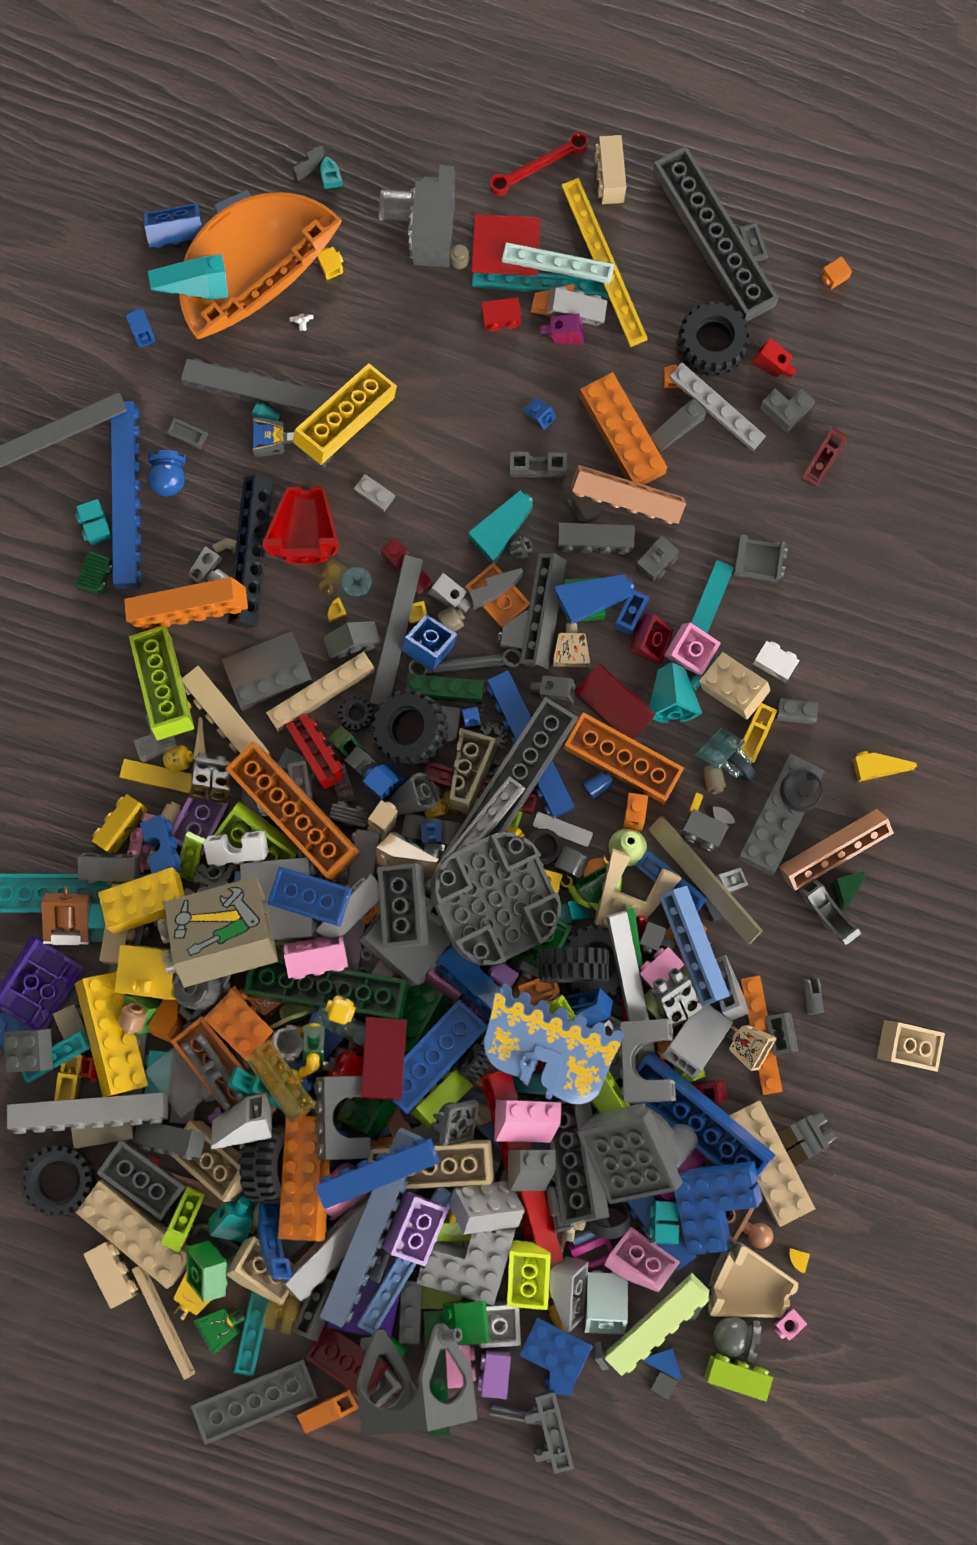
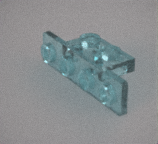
(353, 1030)

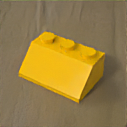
(119, 824)

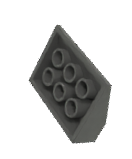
(267, 671)

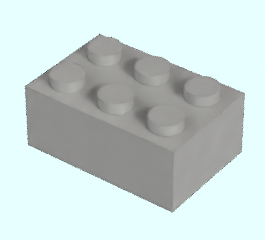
(486, 1207)

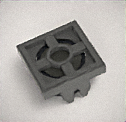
(456, 1122)

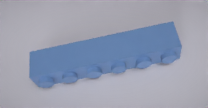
(694, 946)

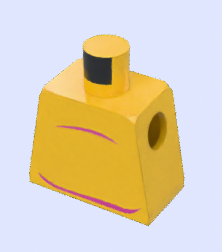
(188, 1300)

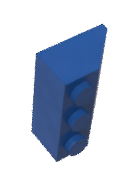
(172, 225)

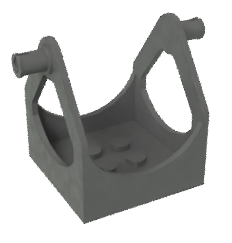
(415, 1408)

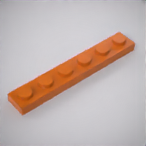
(756, 1005)

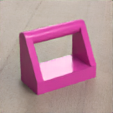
(589, 1245)

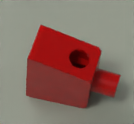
(774, 359)

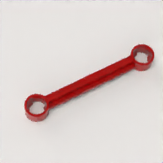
(539, 163)

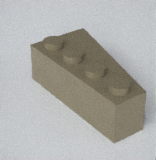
(471, 766)

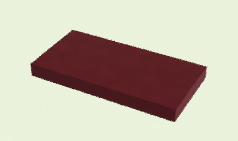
(615, 702)
(383, 1058)
(343, 1359)

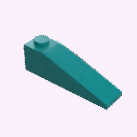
(196, 277)

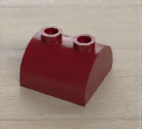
(651, 638)

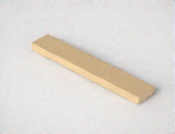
(164, 1322)

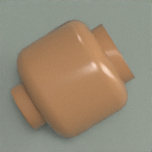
(132, 1018)

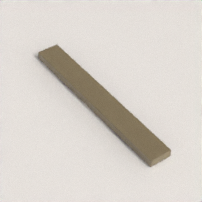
(705, 880)

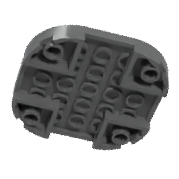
(495, 899)

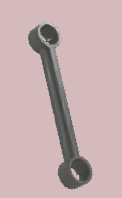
(471, 663)

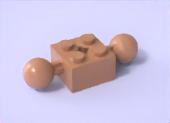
(759, 1234)

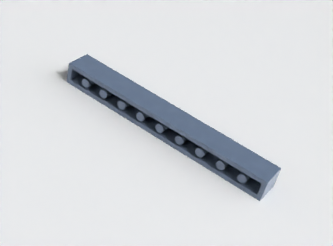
(365, 1243)

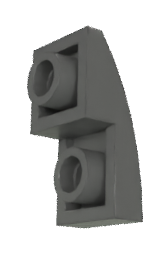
(314, 158)

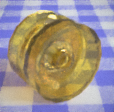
(287, 1313)

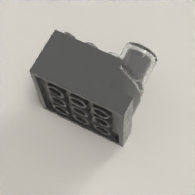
(430, 214)
(636, 1152)

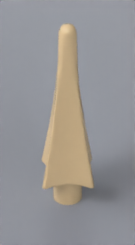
(200, 744)

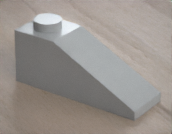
(735, 1004)

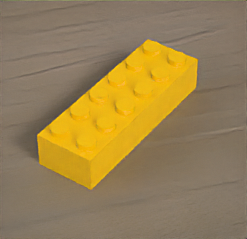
(344, 414)
(113, 1050)

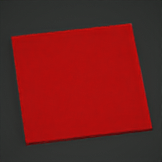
(491, 236)

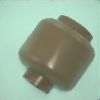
(451, 618)

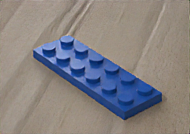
(438, 1053)

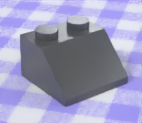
(530, 1169)

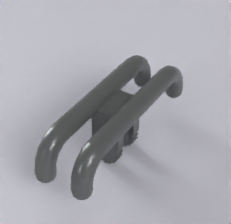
(212, 1070)

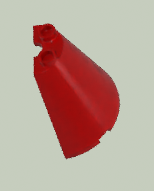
(302, 527)

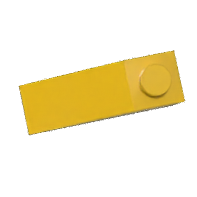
(877, 765)

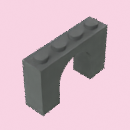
(329, 1142)

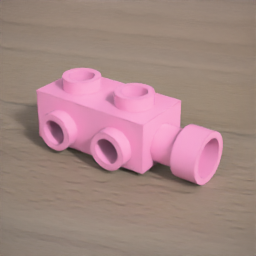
(139, 846)

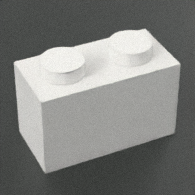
(776, 661)

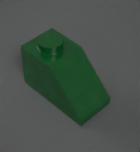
(344, 742)

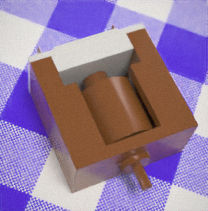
(66, 918)

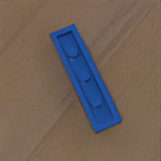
(652, 867)

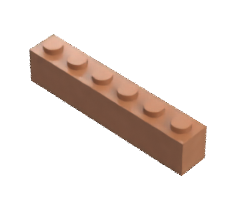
(628, 495)
(836, 849)

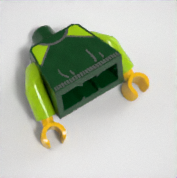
(589, 888)

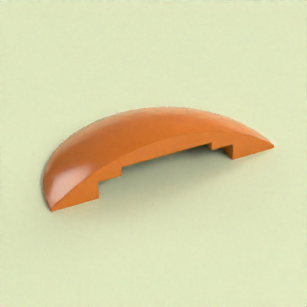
(263, 249)

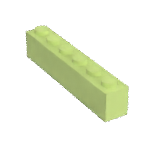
(656, 1324)

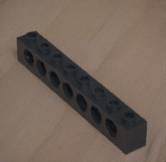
(249, 548)

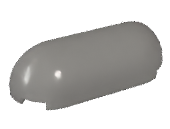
(362, 899)

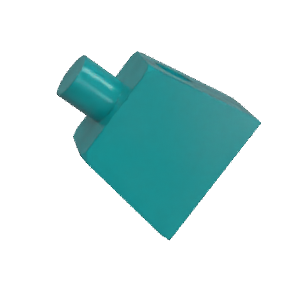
(232, 1220)

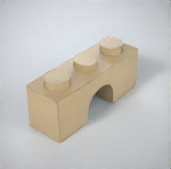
(383, 819)

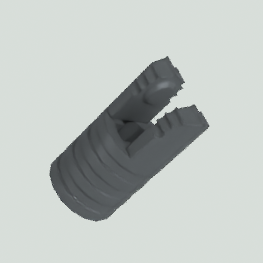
(813, 998)

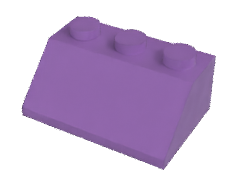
(415, 1228)

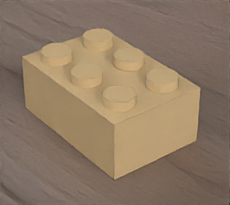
(610, 169)
(734, 685)
(111, 1274)

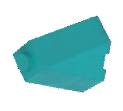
(673, 695)

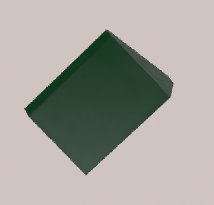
(846, 888)

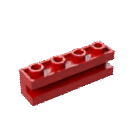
(315, 752)

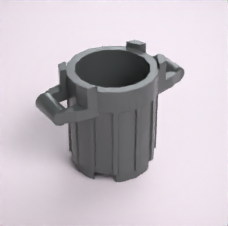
(200, 997)

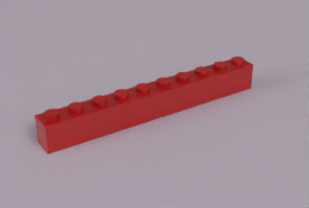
(536, 1219)

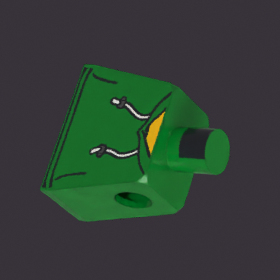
(219, 1328)

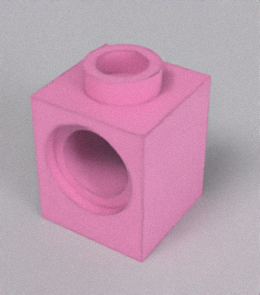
(798, 1323)

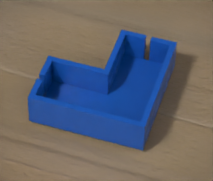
(706, 1197)

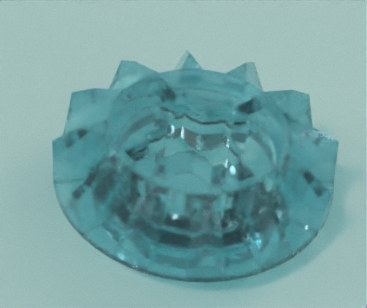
(358, 573)

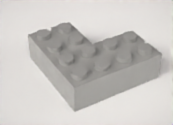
(472, 1270)

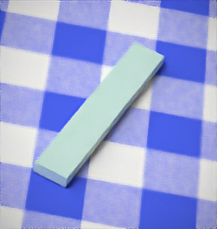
(558, 263)

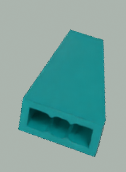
(501, 526)

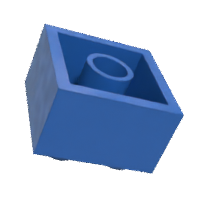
(429, 642)

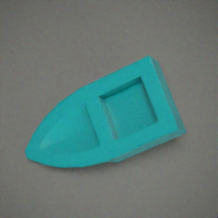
(330, 174)

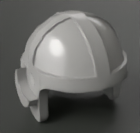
(288, 1042)

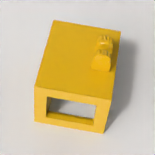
(143, 972)

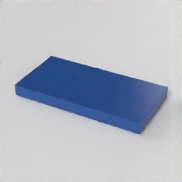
(309, 896)

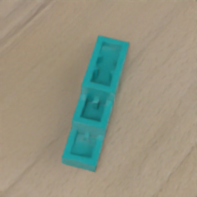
(250, 1085)

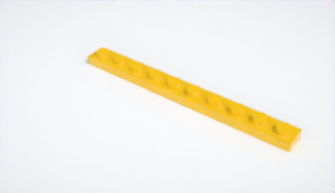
(600, 252)

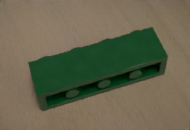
(447, 688)

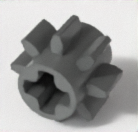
(521, 547)

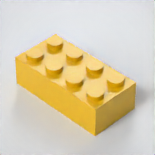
(140, 900)

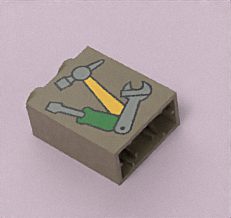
(217, 932)

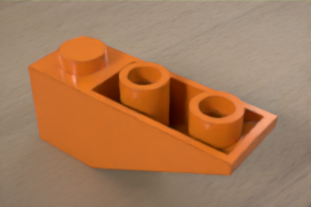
(328, 1410)

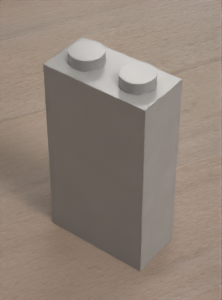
(697, 1040)

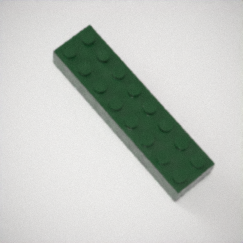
(371, 993)
(422, 1011)

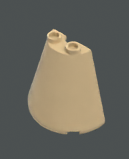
(748, 1285)

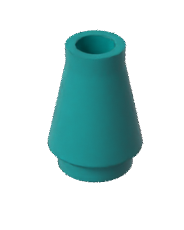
(264, 412)

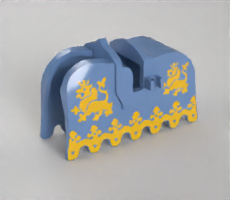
(573, 1053)

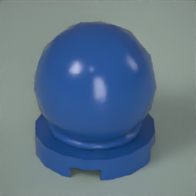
(166, 474)

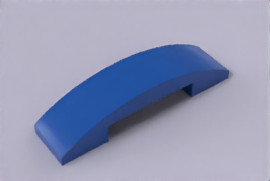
(270, 1244)

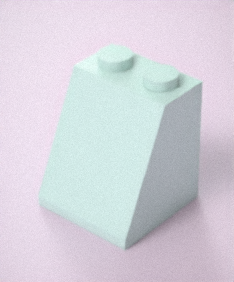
(606, 1303)

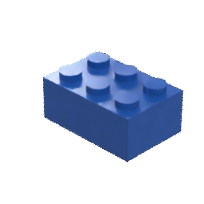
(556, 1350)

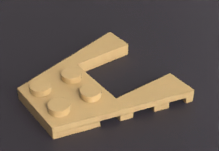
(615, 901)

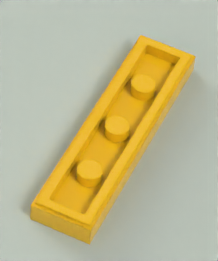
(155, 776)

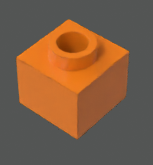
(667, 383)

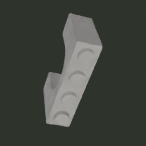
(636, 1036)

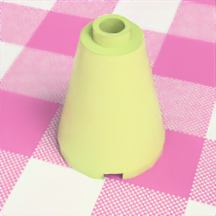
(620, 840)

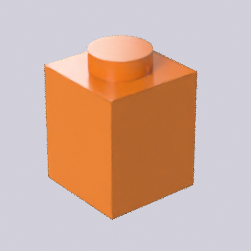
(835, 273)

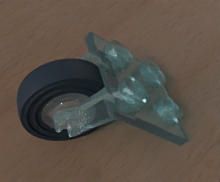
(725, 752)

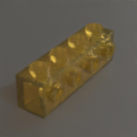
(280, 1081)

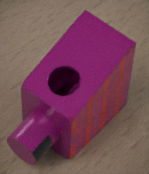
(565, 329)

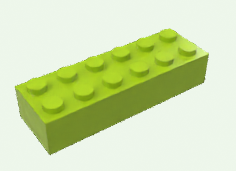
(161, 682)

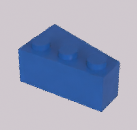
(383, 781)
(592, 1004)

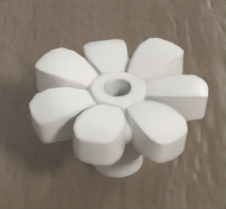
(301, 319)

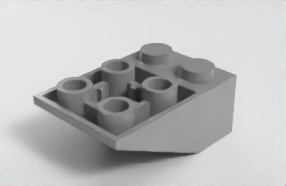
(243, 1122)

